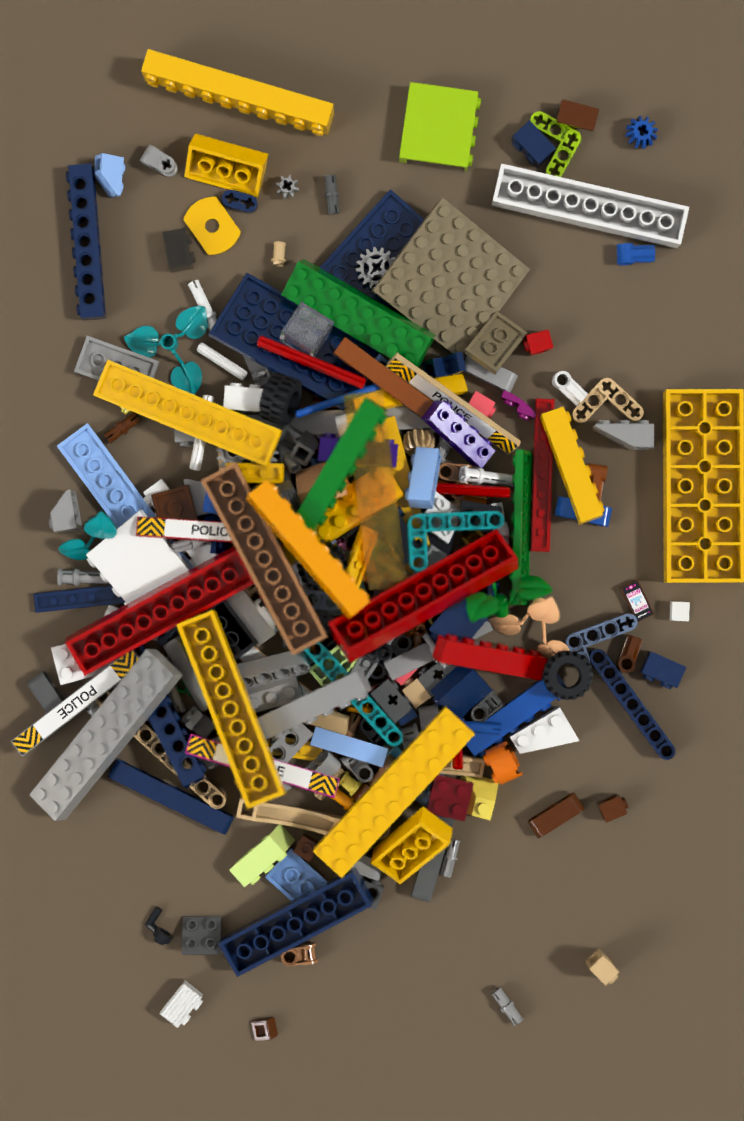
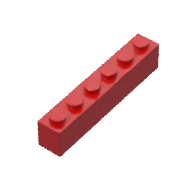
(489, 657)

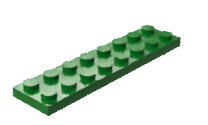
(521, 518)

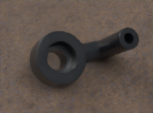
(161, 935)

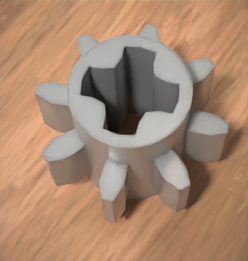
(288, 181)

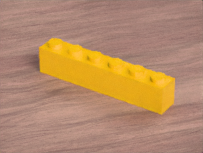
(571, 465)

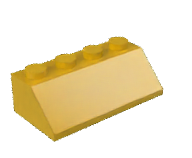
(225, 165)

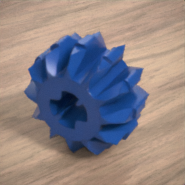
(634, 131)

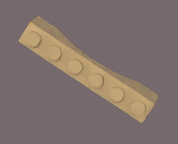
(288, 815)

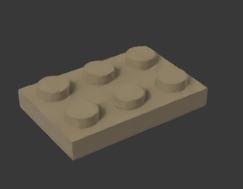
(495, 342)

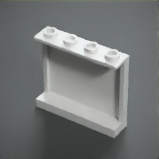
(136, 563)

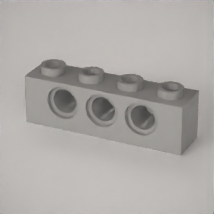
(287, 751)

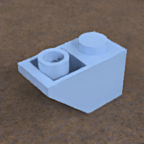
(109, 172)

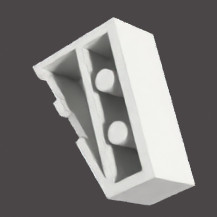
(544, 732)

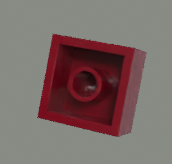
(449, 797)

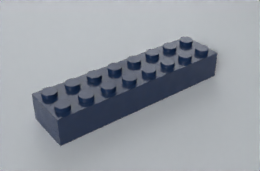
(296, 922)

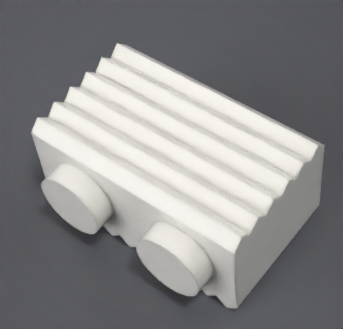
(181, 1004)

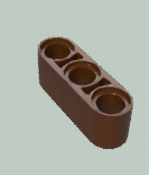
(556, 815)

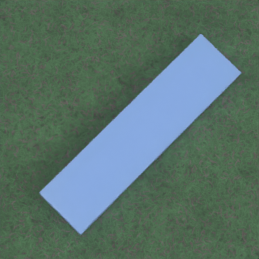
(349, 746)

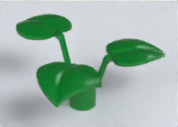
(481, 605)

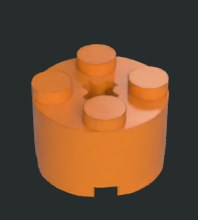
(503, 763)

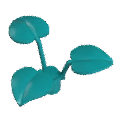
(192, 323)
(98, 526)

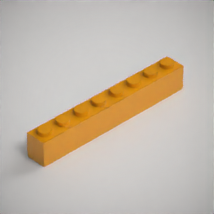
(307, 549)

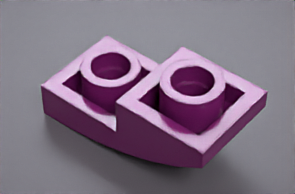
(523, 409)

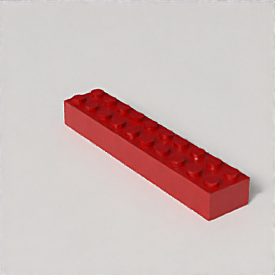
(424, 595)
(159, 610)

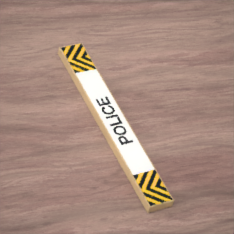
(438, 392)

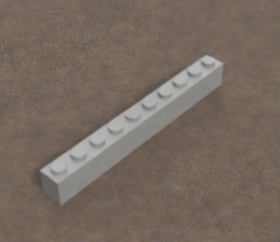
(309, 706)

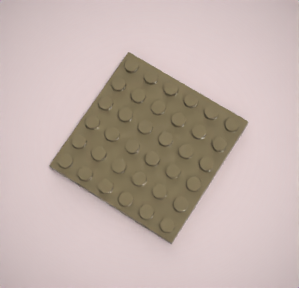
(450, 277)

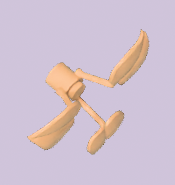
(540, 610)

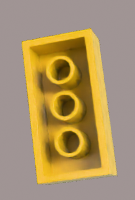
(411, 845)

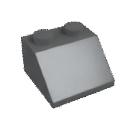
(66, 514)

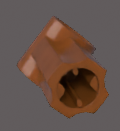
(598, 476)

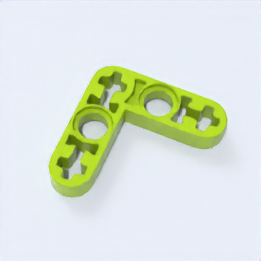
(561, 138)

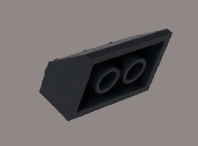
(236, 632)

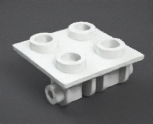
(442, 505)

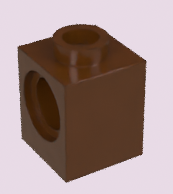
(613, 807)
(305, 847)

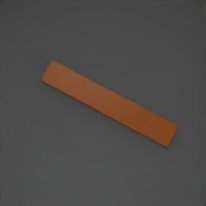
(382, 377)

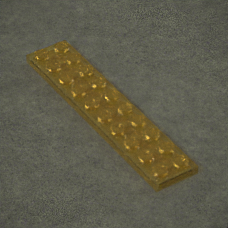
(378, 504)

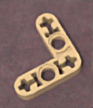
(603, 396)

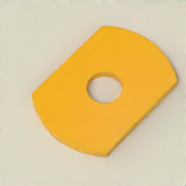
(224, 237)

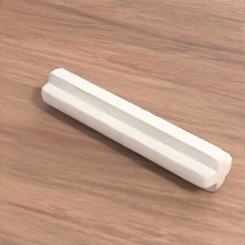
(222, 361)

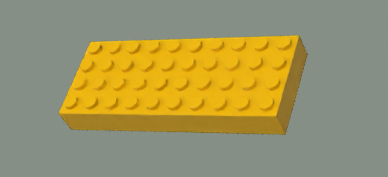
(703, 485)

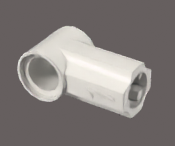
(570, 389)

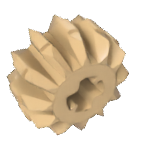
(417, 438)

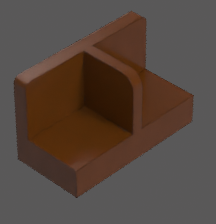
(577, 115)

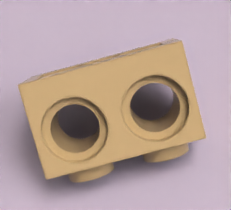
(602, 967)

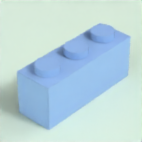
(423, 477)

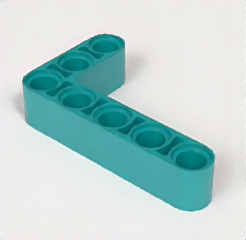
(445, 525)

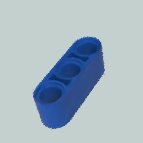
(565, 510)

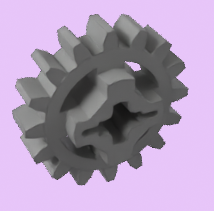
(370, 262)

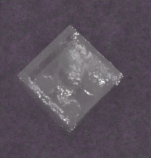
(306, 330)

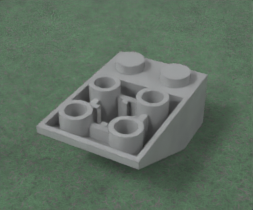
(631, 436)

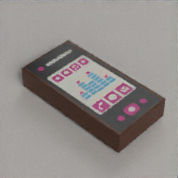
(637, 600)

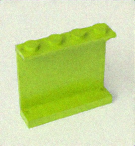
(439, 125)

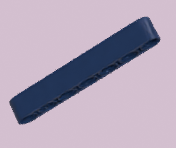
(638, 710)
(170, 796)

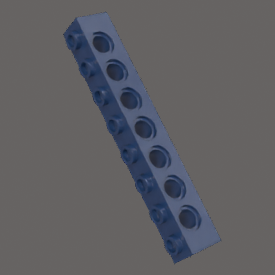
(77, 174)
(187, 776)

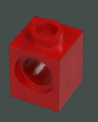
(538, 342)

